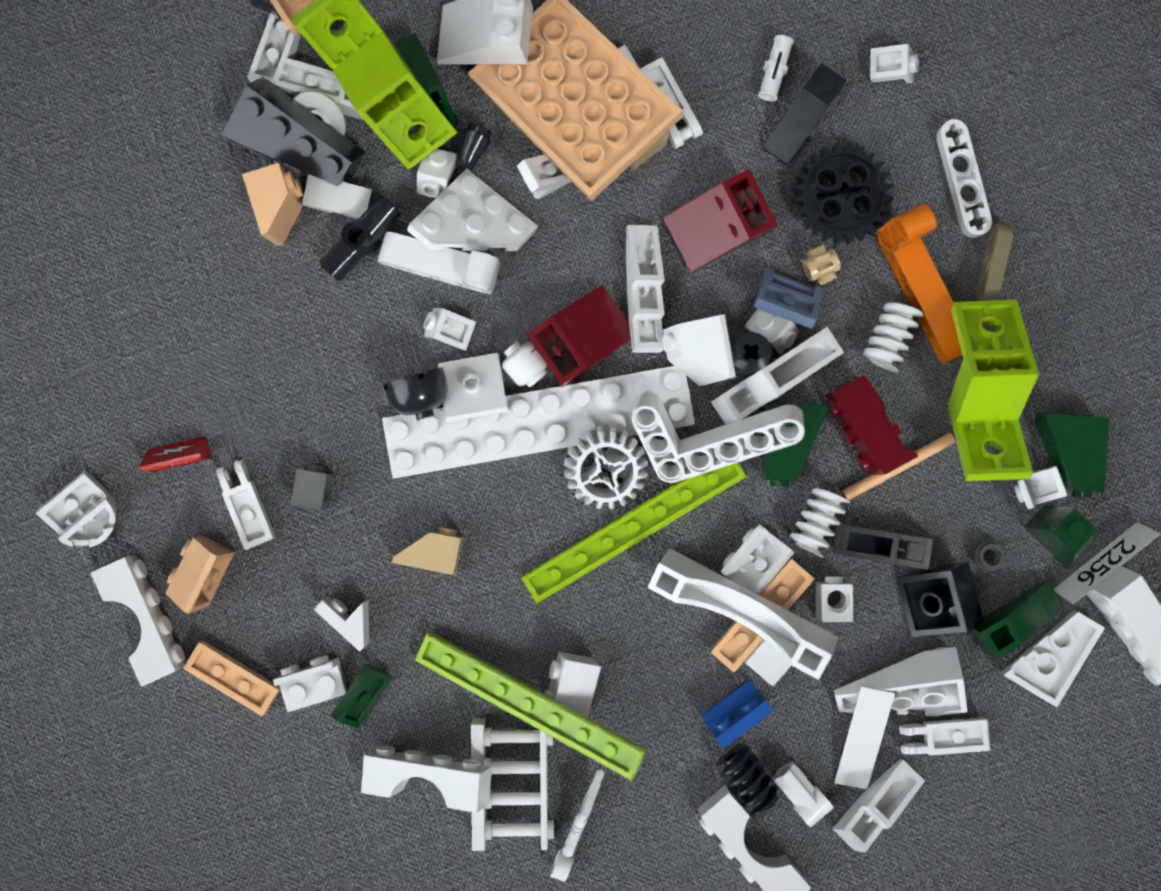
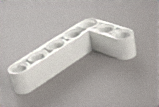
(711, 441)

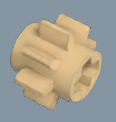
(821, 265)

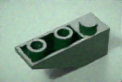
(1017, 620)

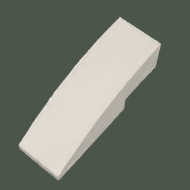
(879, 806)

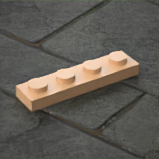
(783, 590)

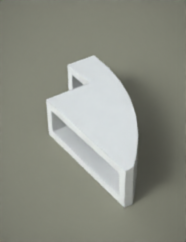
(777, 377)

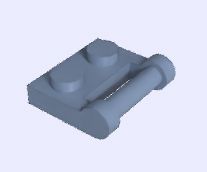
(788, 298)

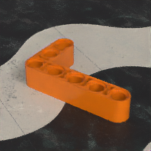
(919, 277)

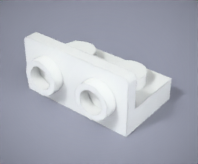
(311, 684)

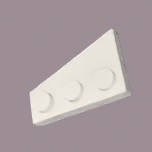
(1055, 658)

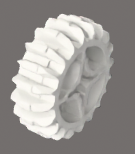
(615, 461)

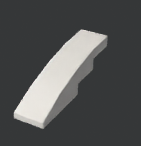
(644, 289)

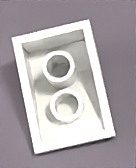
(485, 32)

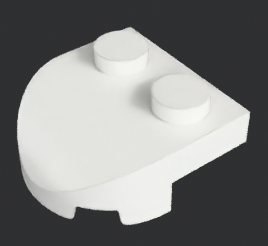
(80, 512)

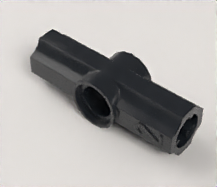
(346, 251)

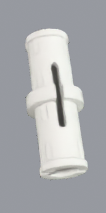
(781, 50)

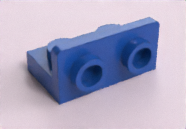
(736, 713)

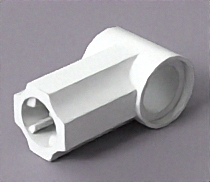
(806, 798)

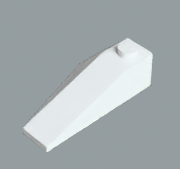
(921, 682)

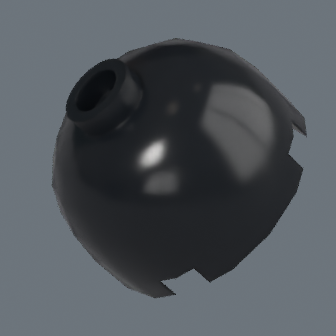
(418, 393)

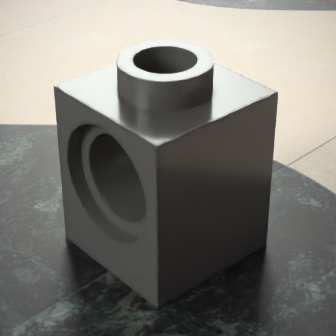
(312, 488)

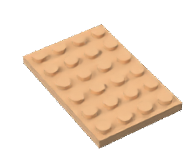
(579, 98)

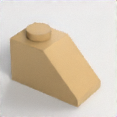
(434, 552)

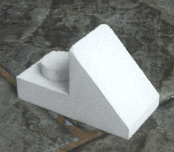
(542, 175)
(353, 627)

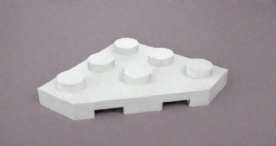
(472, 219)

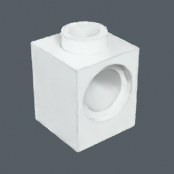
(844, 609)

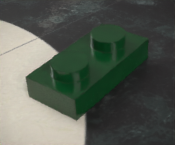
(361, 696)

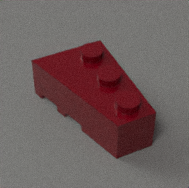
(868, 427)

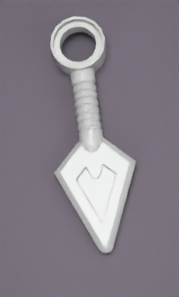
(565, 856)

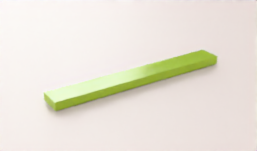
(628, 530)
(531, 705)

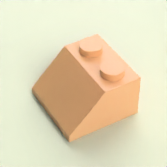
(274, 200)
(199, 573)

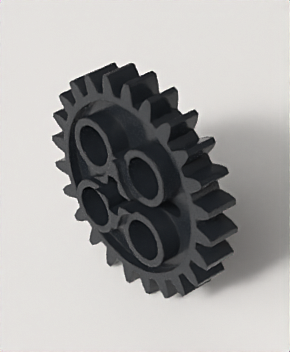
(837, 167)

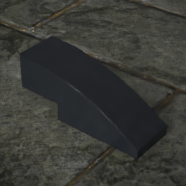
(883, 546)

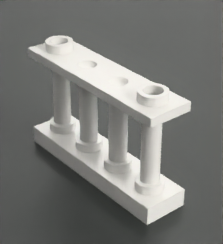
(481, 827)

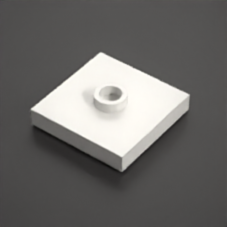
(474, 387)

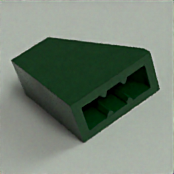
(421, 67)
(1077, 448)
(787, 462)
(1062, 533)

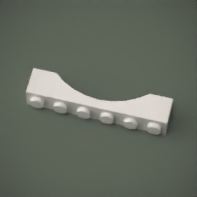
(793, 637)

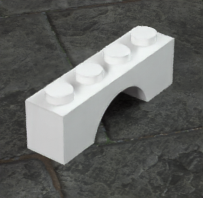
(157, 651)
(462, 784)
(727, 819)

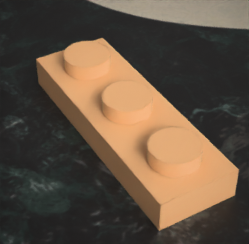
(232, 678)

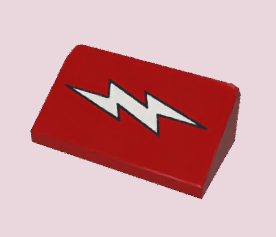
(175, 455)

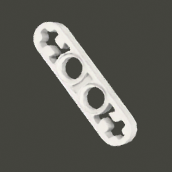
(970, 177)

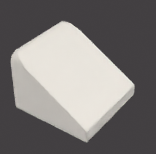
(767, 662)

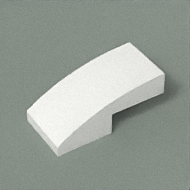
(342, 199)

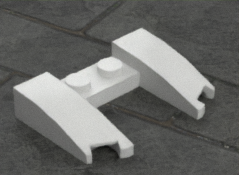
(277, 64)

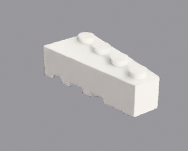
(1134, 616)

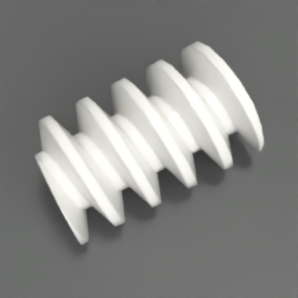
(891, 334)
(818, 521)

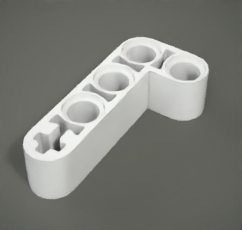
(471, 271)

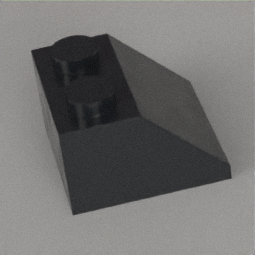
(940, 600)

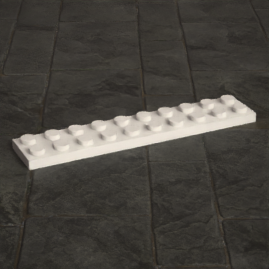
(533, 423)

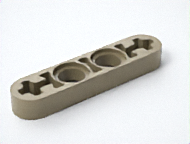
(994, 264)

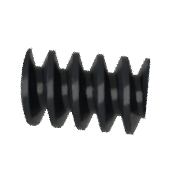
(759, 349)
(750, 778)

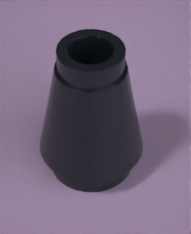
(472, 145)

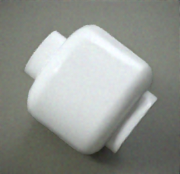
(524, 364)

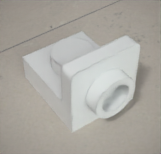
(893, 63)
(448, 328)

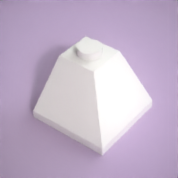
(700, 349)

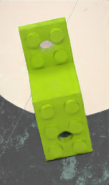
(375, 78)
(992, 389)

